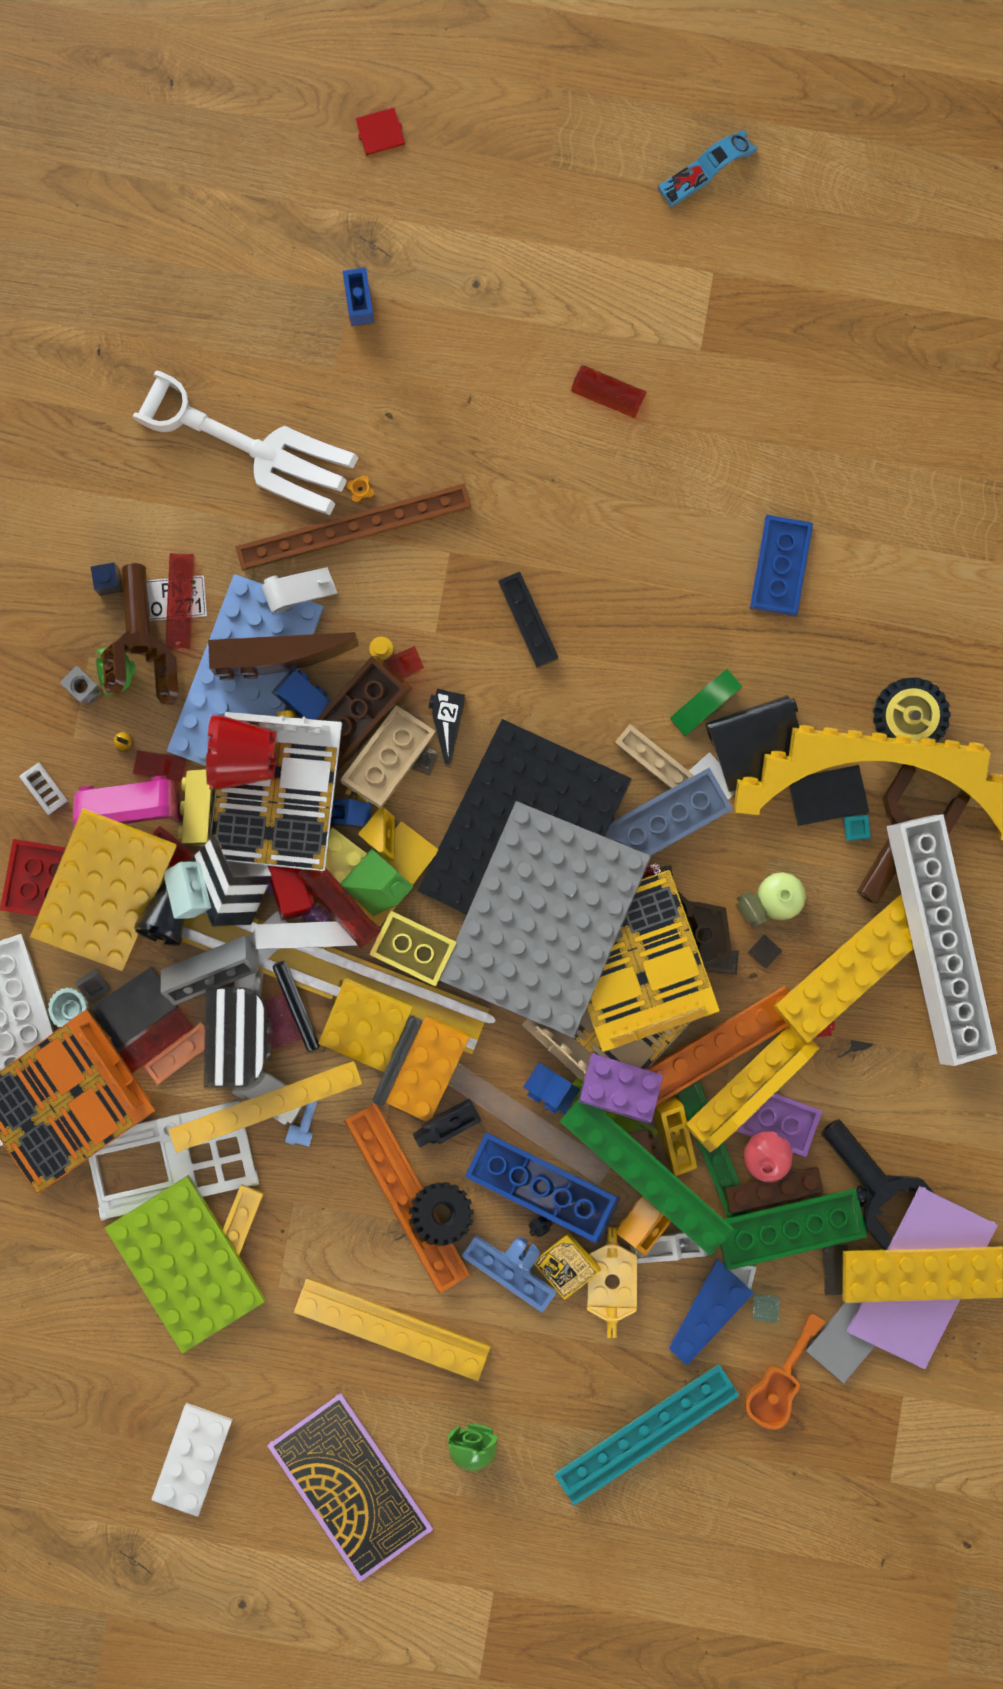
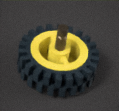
(912, 709)

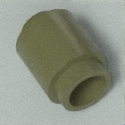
(752, 909)

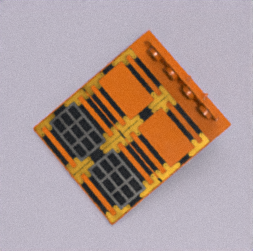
(67, 1101)

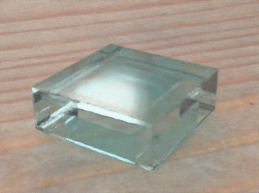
(766, 1308)

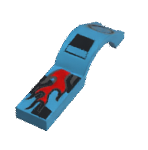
(705, 168)

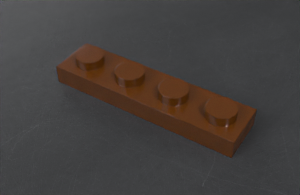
(763, 1193)

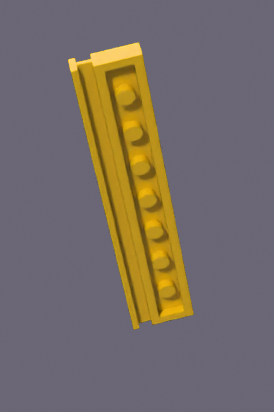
(392, 1329)

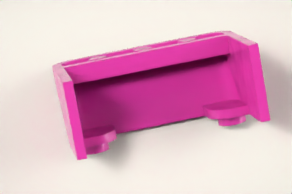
(131, 802)

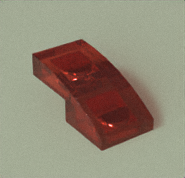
(405, 662)
(154, 764)

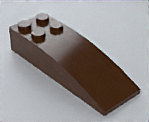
(274, 654)
(364, 705)

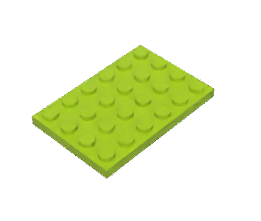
(185, 1264)

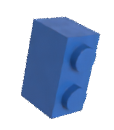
(358, 296)
(301, 695)

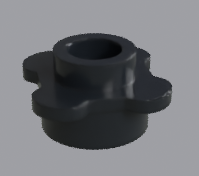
(540, 1226)

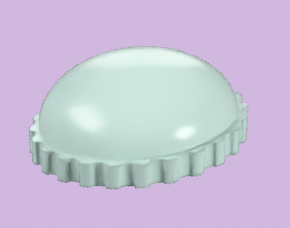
(66, 1005)

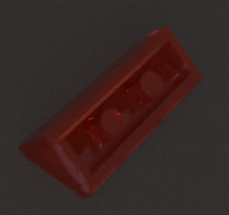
(608, 391)

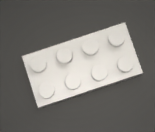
(192, 1459)

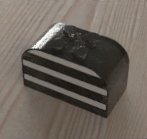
(235, 1039)

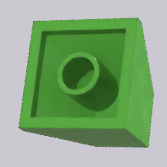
(376, 884)

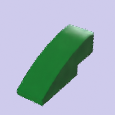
(706, 702)

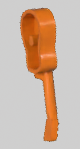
(771, 1399)

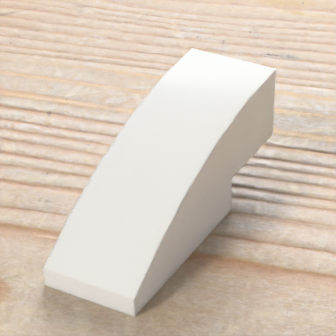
(670, 1248)

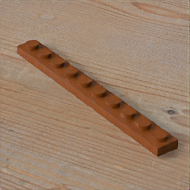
(353, 527)

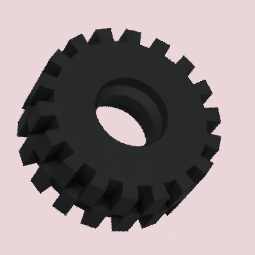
(423, 1219)

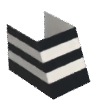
(232, 886)

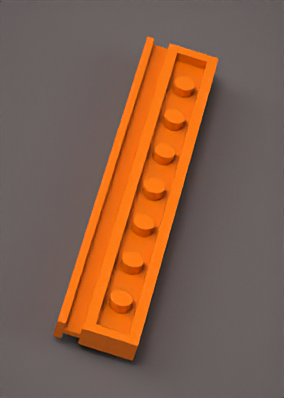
(719, 1045)
(399, 1188)

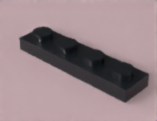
(528, 619)

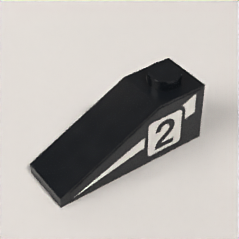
(447, 714)

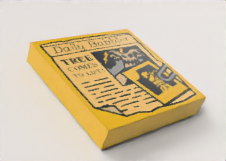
(567, 1266)

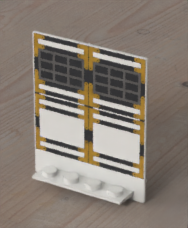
(286, 817)

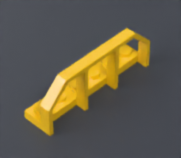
(746, 1084)

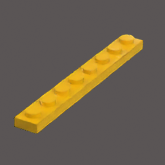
(265, 1106)

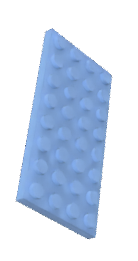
(241, 616)

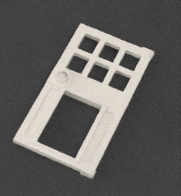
(177, 1164)

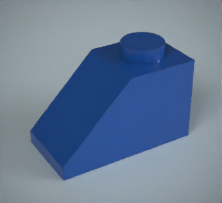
(350, 813)

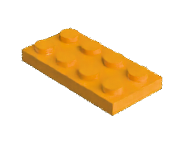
(428, 1068)

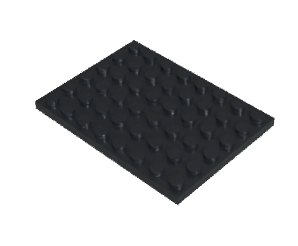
(527, 771)

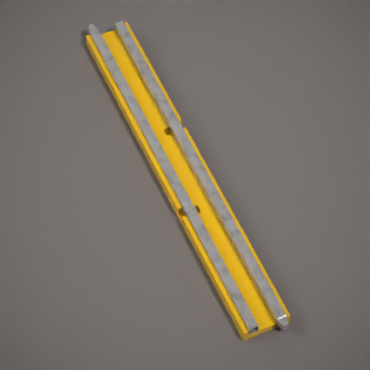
(326, 968)

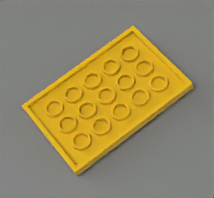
(102, 889)

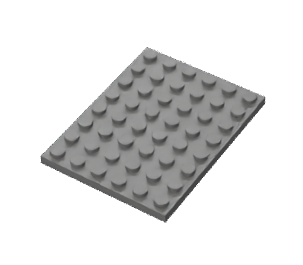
(545, 919)

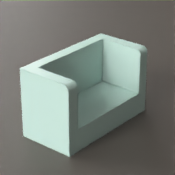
(187, 890)

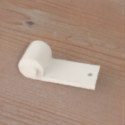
(299, 588)

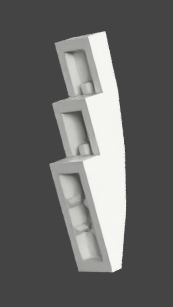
(301, 935)

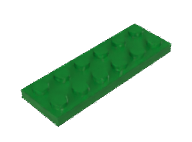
(793, 1229)

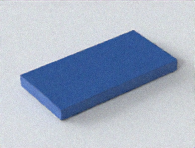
(781, 565)

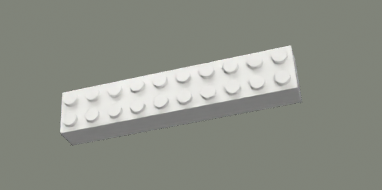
(941, 940)

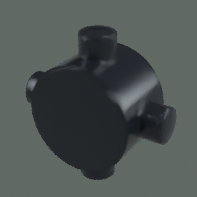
(861, 1195)

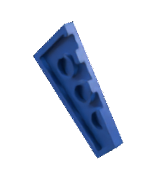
(713, 1307)

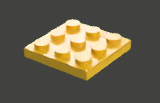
(365, 1025)

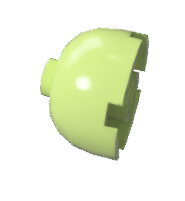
(782, 896)

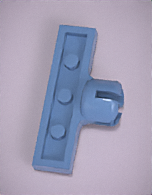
(512, 1269)

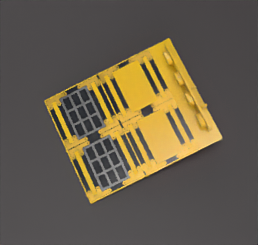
(652, 972)

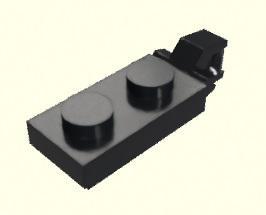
(448, 1124)

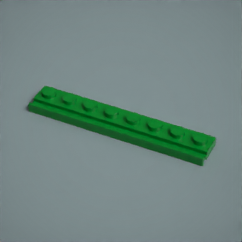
(647, 1176)

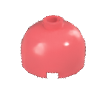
(768, 1156)

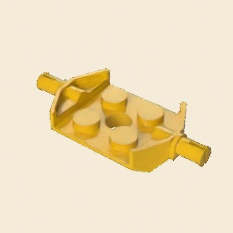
(616, 1302)

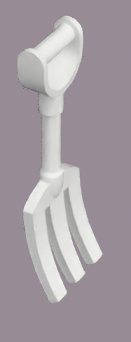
(267, 453)

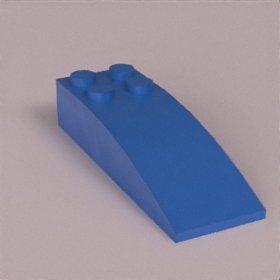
(543, 1187)

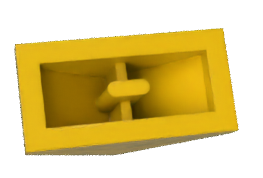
(380, 833)

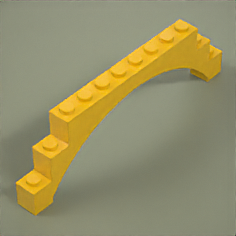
(818, 750)

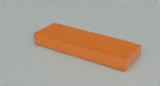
(177, 1054)

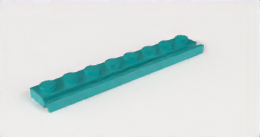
(646, 1434)

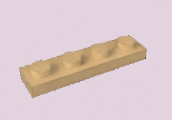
(652, 757)

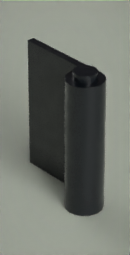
(750, 734)

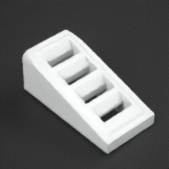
(36, 793)

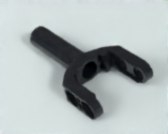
(878, 1185)

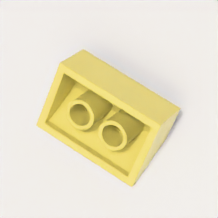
(196, 809)

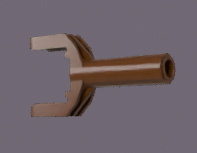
(139, 641)
(884, 866)

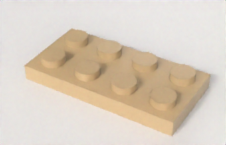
(388, 756)

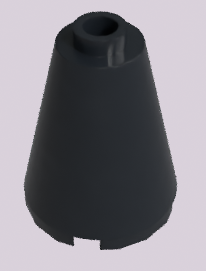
(158, 920)

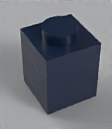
(106, 579)

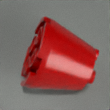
(239, 753)

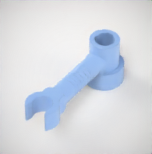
(300, 1133)

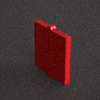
(380, 131)

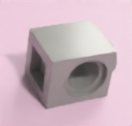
(72, 681)

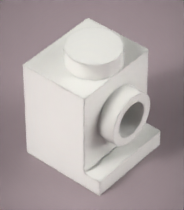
(252, 982)

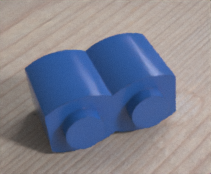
(551, 1088)

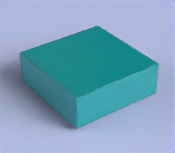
(856, 827)

